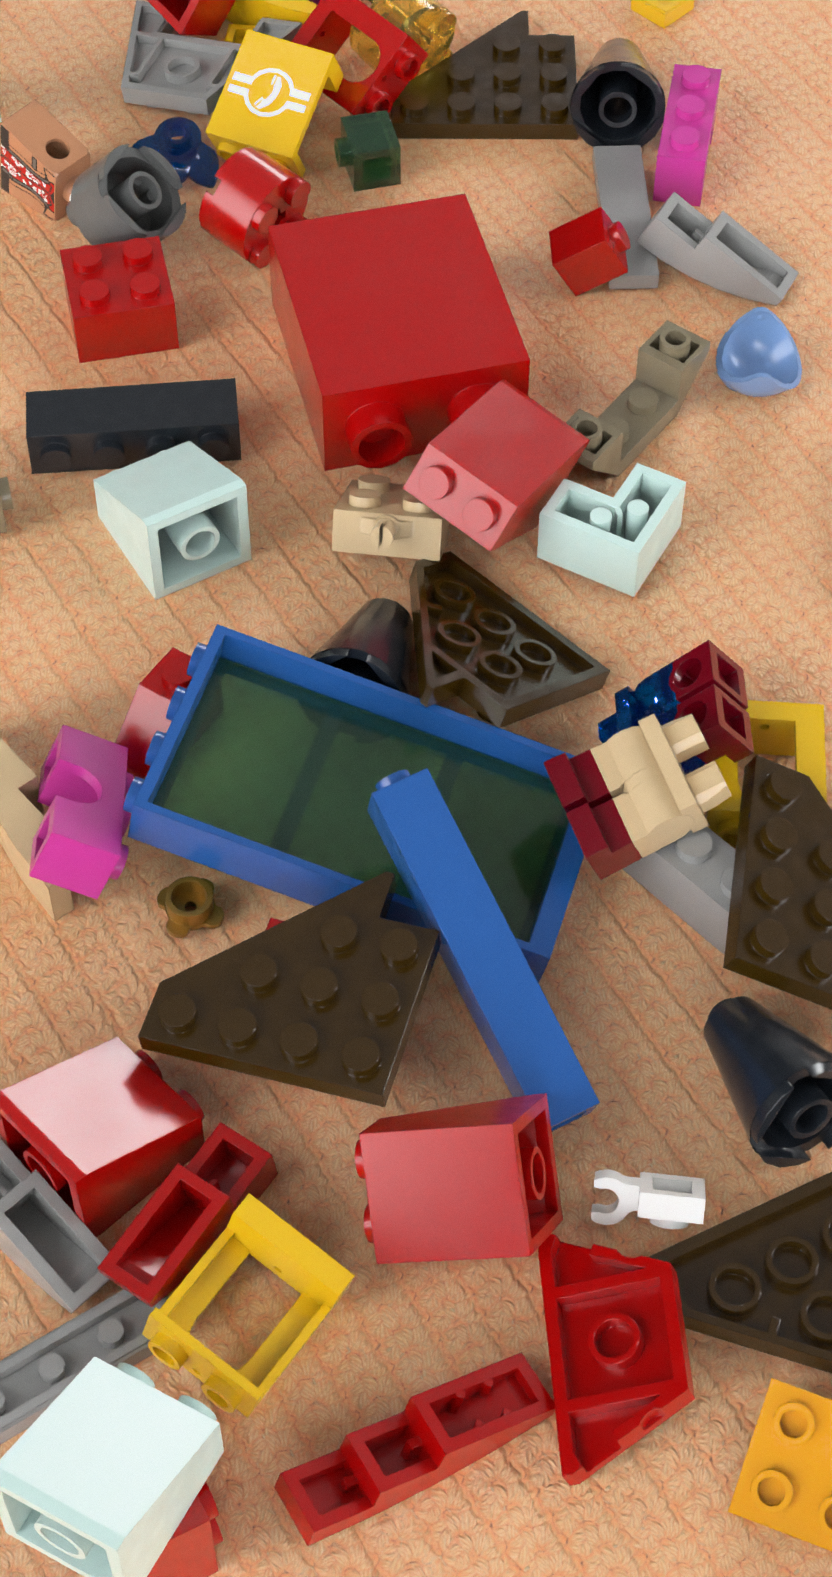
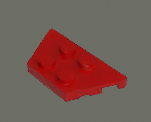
(611, 1350)

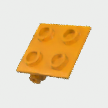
(789, 1466)

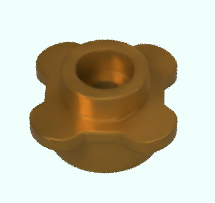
(185, 893)

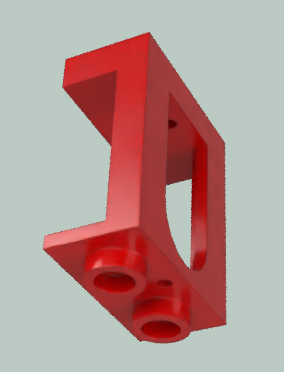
(399, 54)

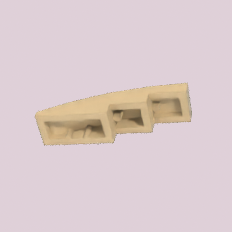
(18, 825)

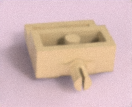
(386, 521)

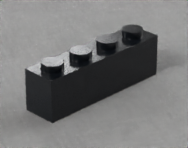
(129, 423)

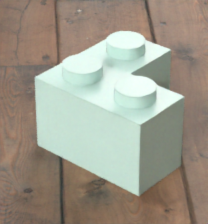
(614, 536)

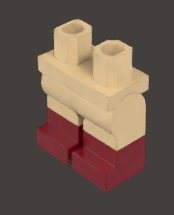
(634, 793)

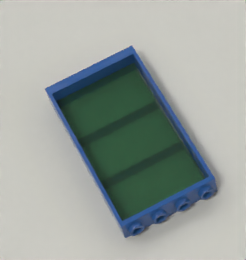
(278, 771)

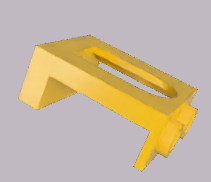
(775, 730)
(287, 1254)

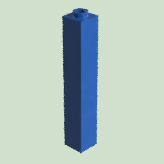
(478, 946)

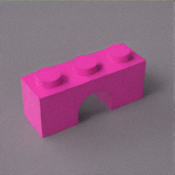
(687, 133)
(85, 821)

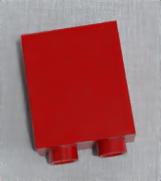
(391, 325)

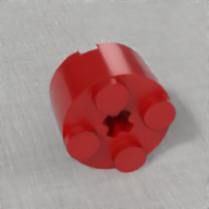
(251, 197)

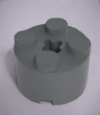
(127, 197)

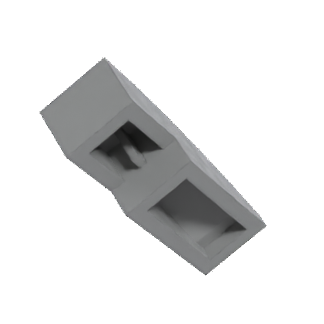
(716, 252)
(47, 1236)

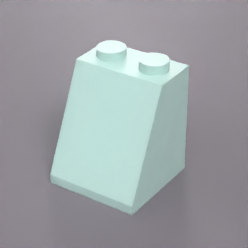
(176, 517)
(108, 1472)

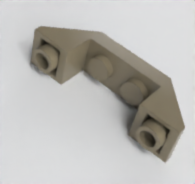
(642, 411)

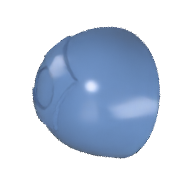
(758, 356)

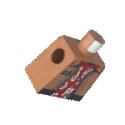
(40, 160)

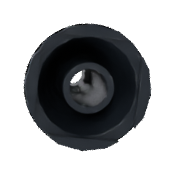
(618, 98)
(374, 645)
(773, 1078)

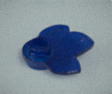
(187, 155)

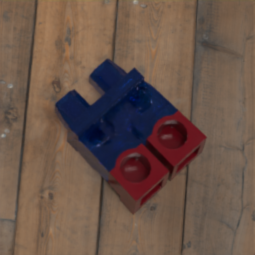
(697, 684)

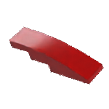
(415, 1448)

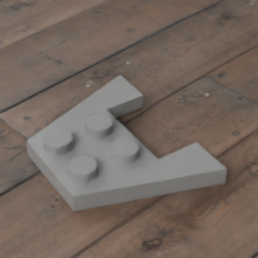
(181, 69)

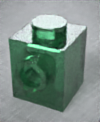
(369, 150)

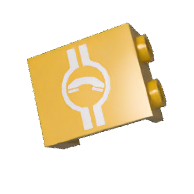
(271, 98)

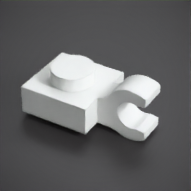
(661, 1198)

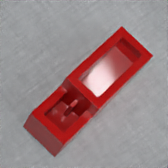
(187, 1215)

